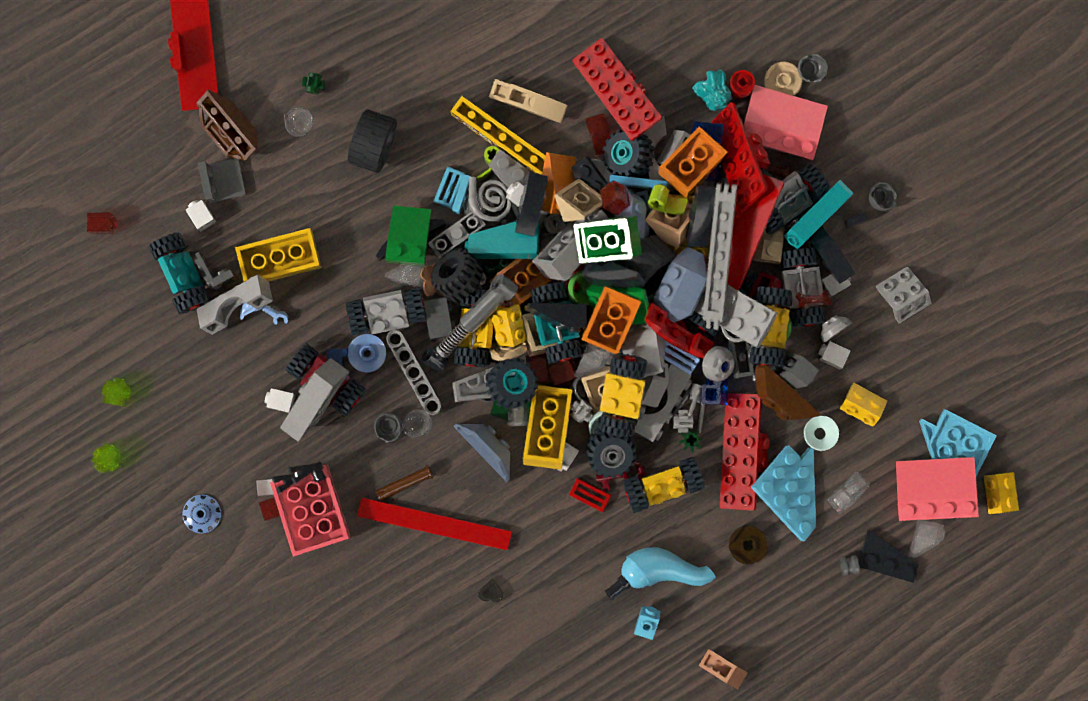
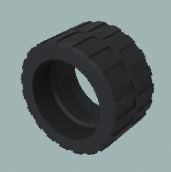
(372, 141)
(651, 263)

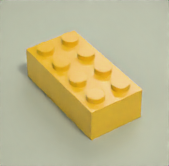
(279, 256)
(547, 427)

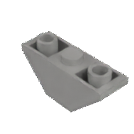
(456, 234)
(655, 387)

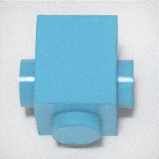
(647, 622)

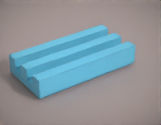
(461, 194)
(443, 202)

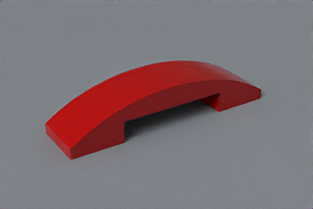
(675, 334)

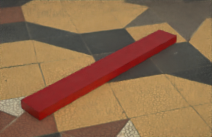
(434, 524)

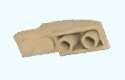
(528, 101)

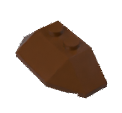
(227, 126)
(780, 396)

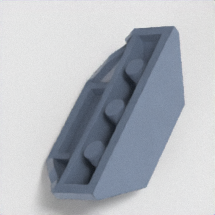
(640, 210)
(682, 285)
(488, 446)

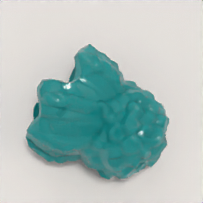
(714, 90)

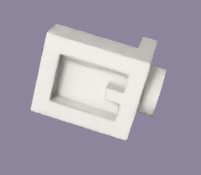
(569, 455)

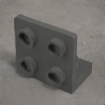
(221, 180)
(224, 278)

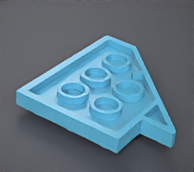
(956, 438)
(790, 490)

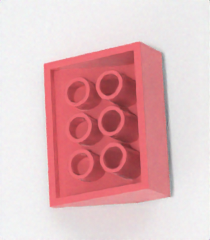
(785, 122)
(936, 489)
(311, 513)

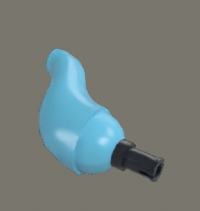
(657, 565)

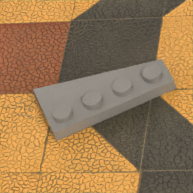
(510, 172)
(474, 386)

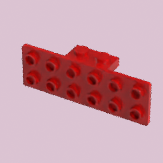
(192, 50)
(617, 89)
(743, 158)
(749, 229)
(743, 451)

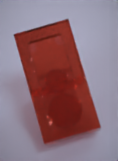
(598, 132)

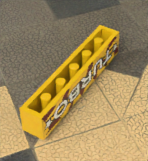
(498, 135)

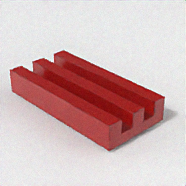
(604, 502)

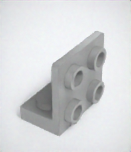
(904, 294)

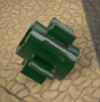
(313, 83)
(693, 435)

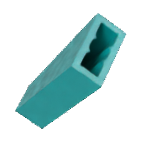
(818, 214)
(503, 243)

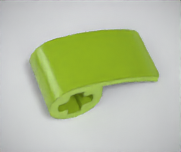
(491, 149)
(662, 202)

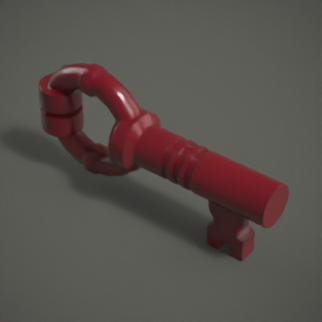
(641, 472)

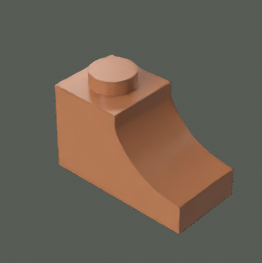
(723, 669)

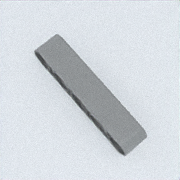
(407, 365)

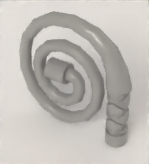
(493, 199)

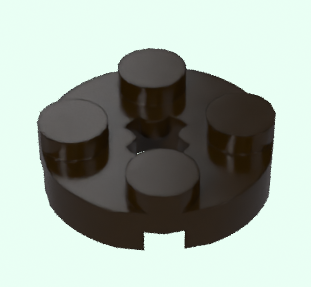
(752, 555)

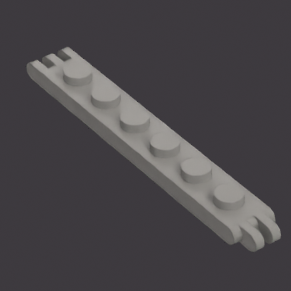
(719, 255)

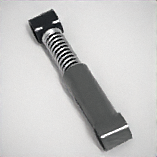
(499, 291)

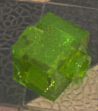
(116, 392)
(106, 458)

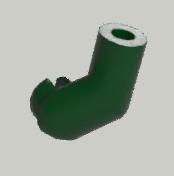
(489, 270)

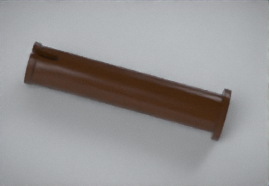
(404, 483)

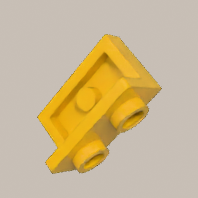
(508, 326)
(863, 404)
(1001, 493)

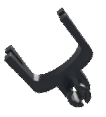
(303, 471)

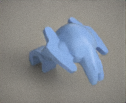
(246, 309)

